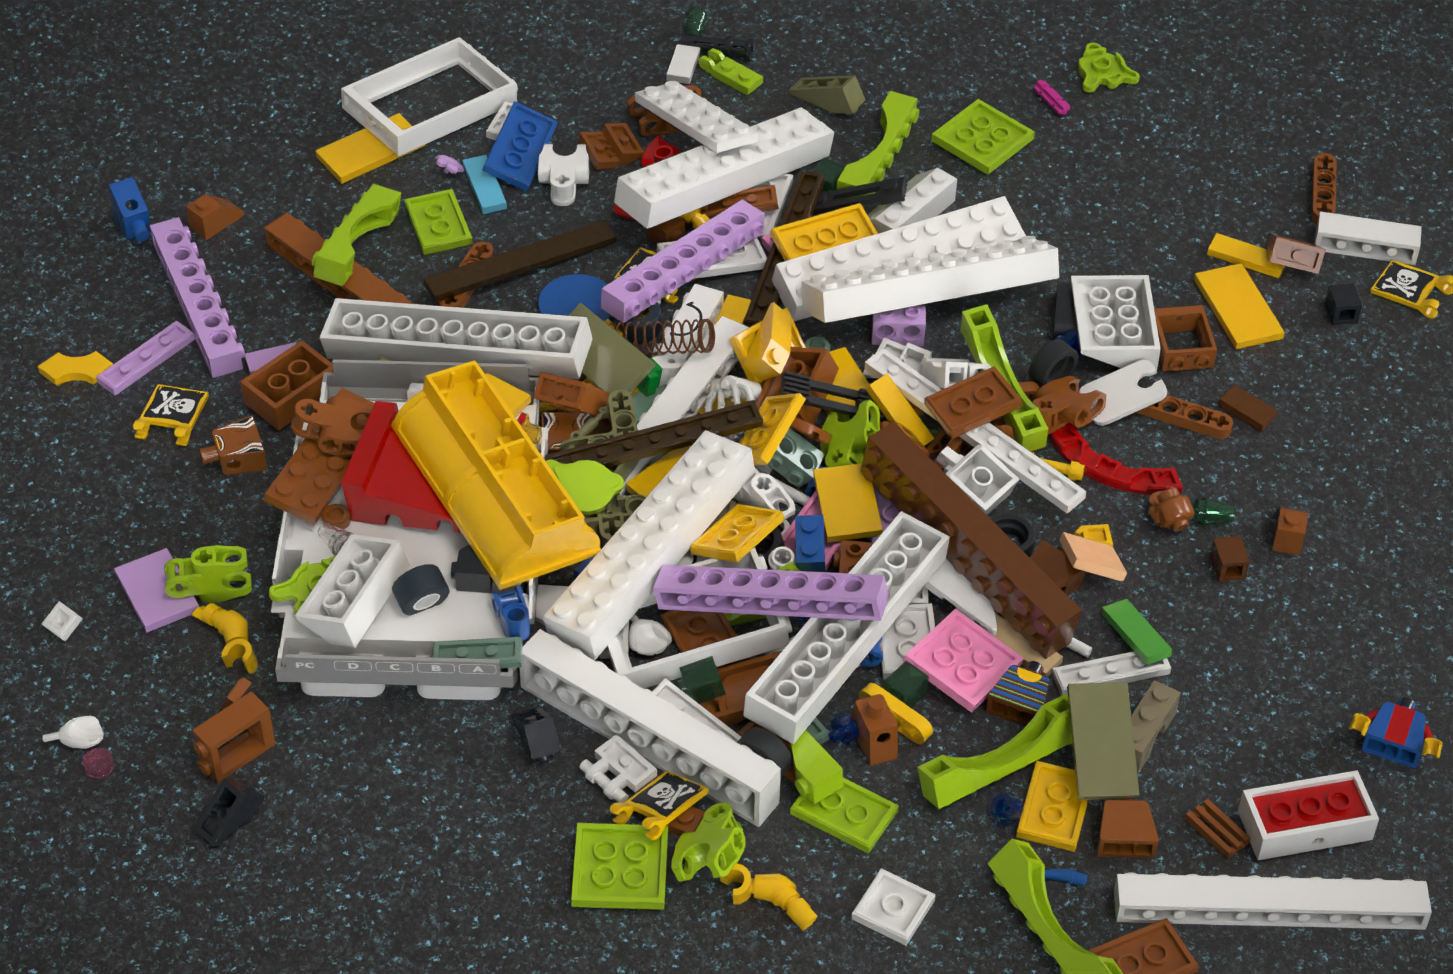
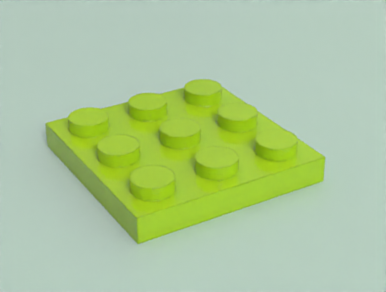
(983, 136)
(619, 867)

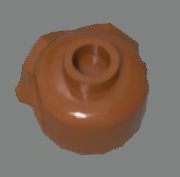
(1171, 509)

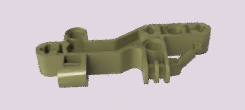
(622, 421)

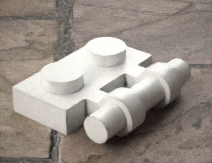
(623, 762)

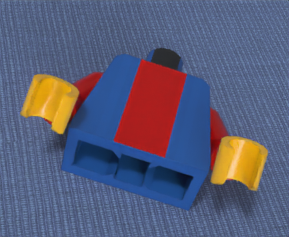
(1397, 733)

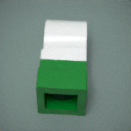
(666, 367)

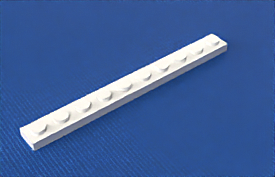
(1015, 457)

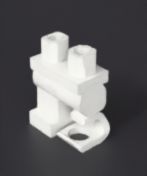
(948, 371)

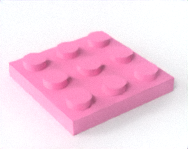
(962, 659)

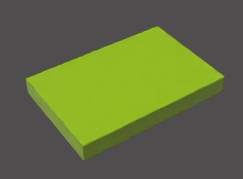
(438, 221)
(849, 815)

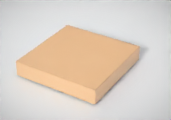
(1093, 557)

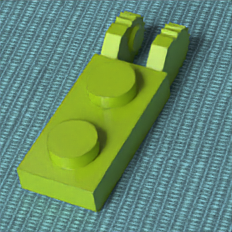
(730, 72)

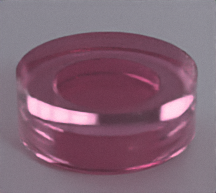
(98, 763)

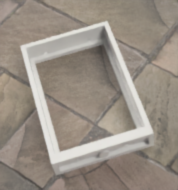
(360, 94)
(723, 651)

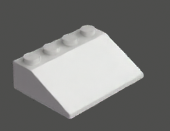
(1116, 319)

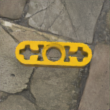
(908, 721)

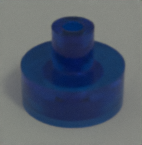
(843, 729)
(1006, 808)

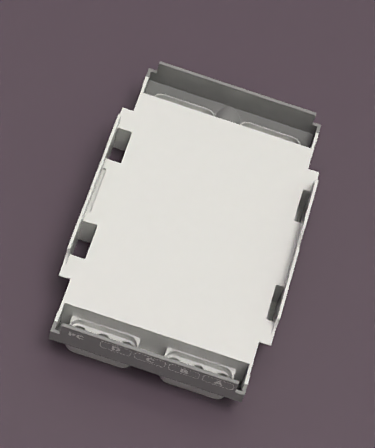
(397, 645)

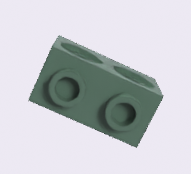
(796, 459)

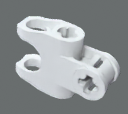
(563, 173)
(765, 492)

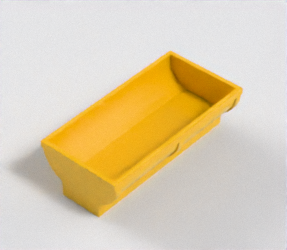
(492, 477)

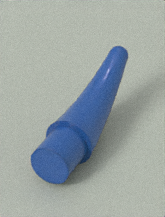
(1067, 875)

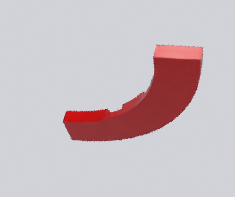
(1110, 471)

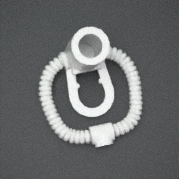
(733, 388)

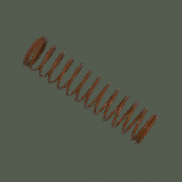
(711, 341)

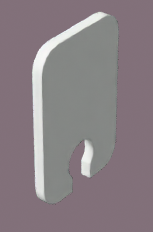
(1123, 392)

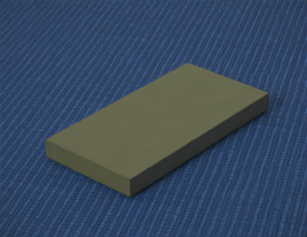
(611, 359)
(1103, 741)

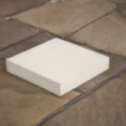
(893, 907)

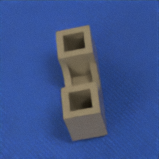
(1151, 717)

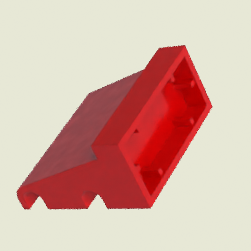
(387, 480)

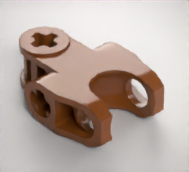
(661, 127)
(1065, 404)
(331, 423)

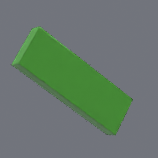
(1136, 631)

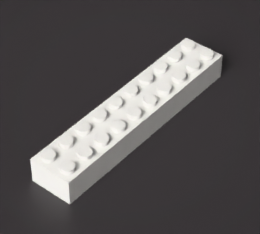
(704, 176)
(958, 229)
(929, 279)
(456, 334)
(653, 536)
(831, 649)
(650, 726)

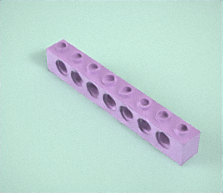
(682, 261)
(197, 297)
(771, 592)

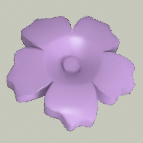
(449, 163)

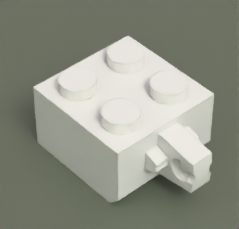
(979, 476)

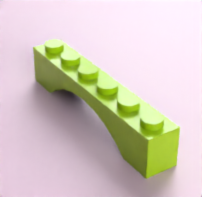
(896, 119)
(374, 210)
(987, 348)
(952, 778)
(1023, 876)

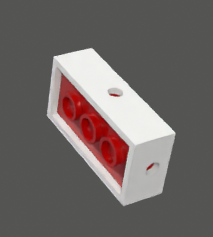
(1308, 815)

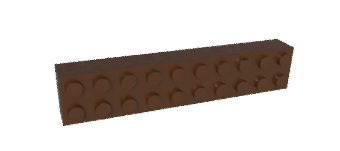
(975, 544)

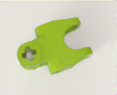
(850, 436)
(208, 574)
(715, 843)

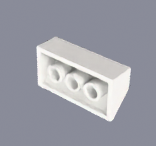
(925, 198)
(353, 589)

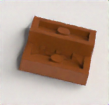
(611, 146)

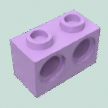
(900, 326)

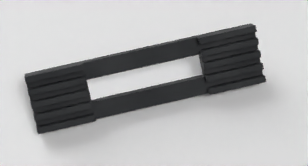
(889, 192)
(796, 383)

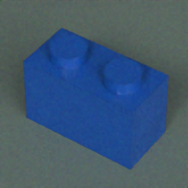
(810, 543)

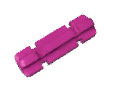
(1051, 97)

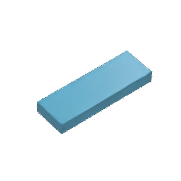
(484, 185)

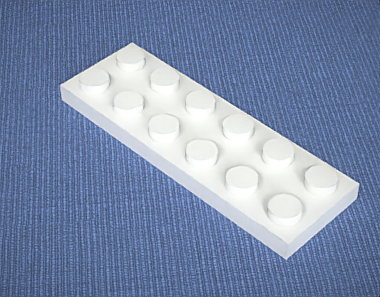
(696, 116)

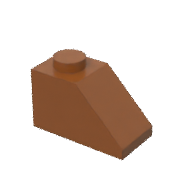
(211, 215)
(1290, 530)

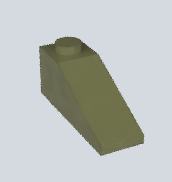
(831, 93)

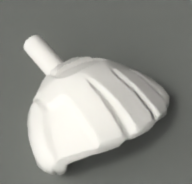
(648, 636)
(78, 733)

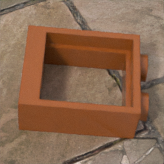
(1191, 319)
(570, 395)
(243, 714)

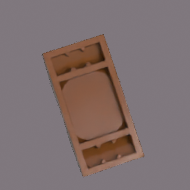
(737, 681)

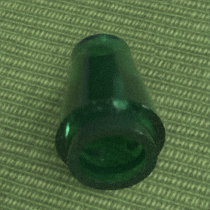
(696, 21)
(1211, 511)

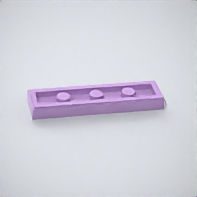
(145, 358)

